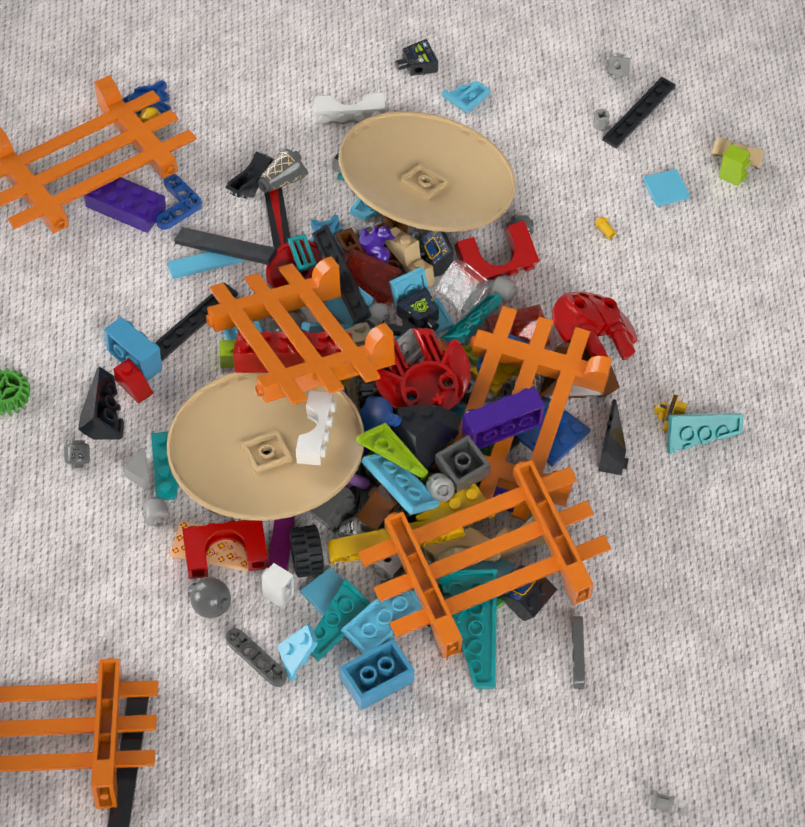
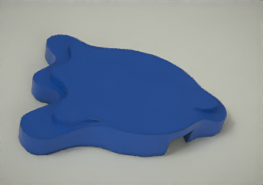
(159, 88)
(377, 412)

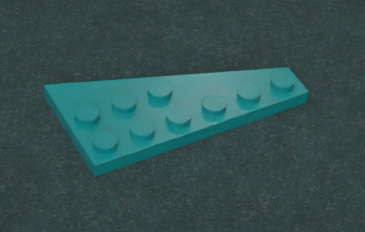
(476, 625)

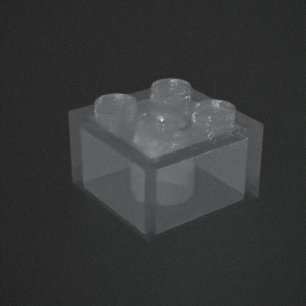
(461, 286)

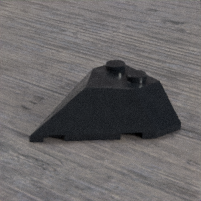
(426, 430)

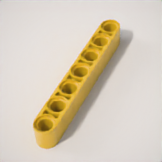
(346, 548)

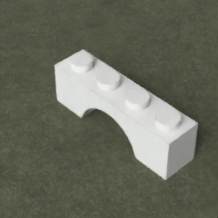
(329, 110)
(311, 445)

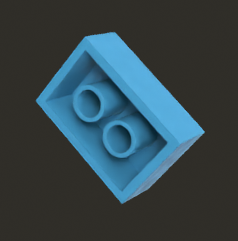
(128, 343)
(377, 674)

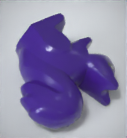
(374, 242)

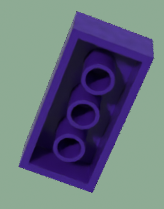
(127, 203)
(504, 418)

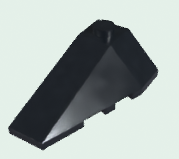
(100, 409)
(614, 447)

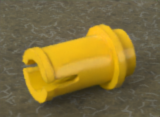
(605, 227)

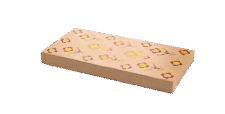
(222, 553)

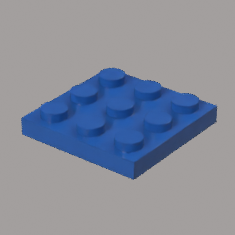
(568, 435)

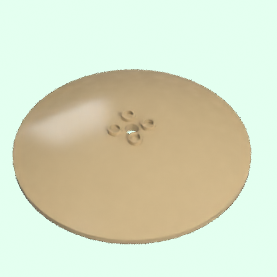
(396, 152)
(220, 444)

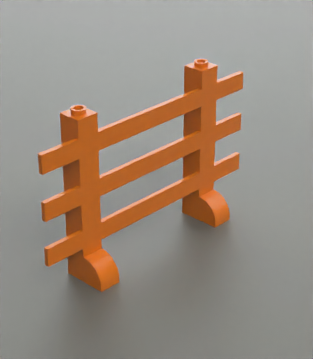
(132, 131)
(276, 303)
(531, 360)
(422, 577)
(105, 726)

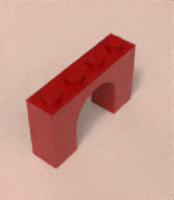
(522, 253)
(245, 532)

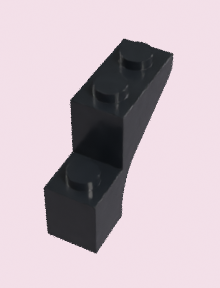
(245, 183)

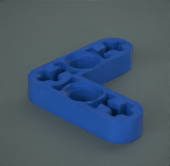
(183, 204)

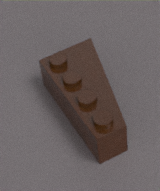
(377, 507)

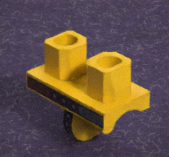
(663, 411)

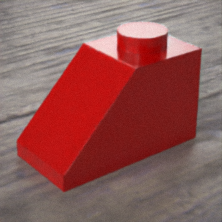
(132, 381)

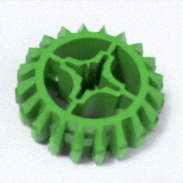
(10, 395)

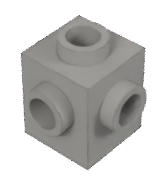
(624, 68)
(389, 567)

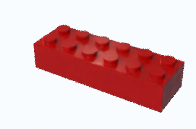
(248, 362)

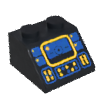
(437, 251)
(530, 598)

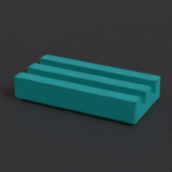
(306, 266)

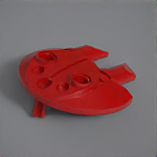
(597, 315)
(426, 378)

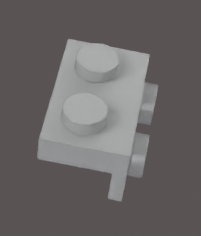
(410, 347)

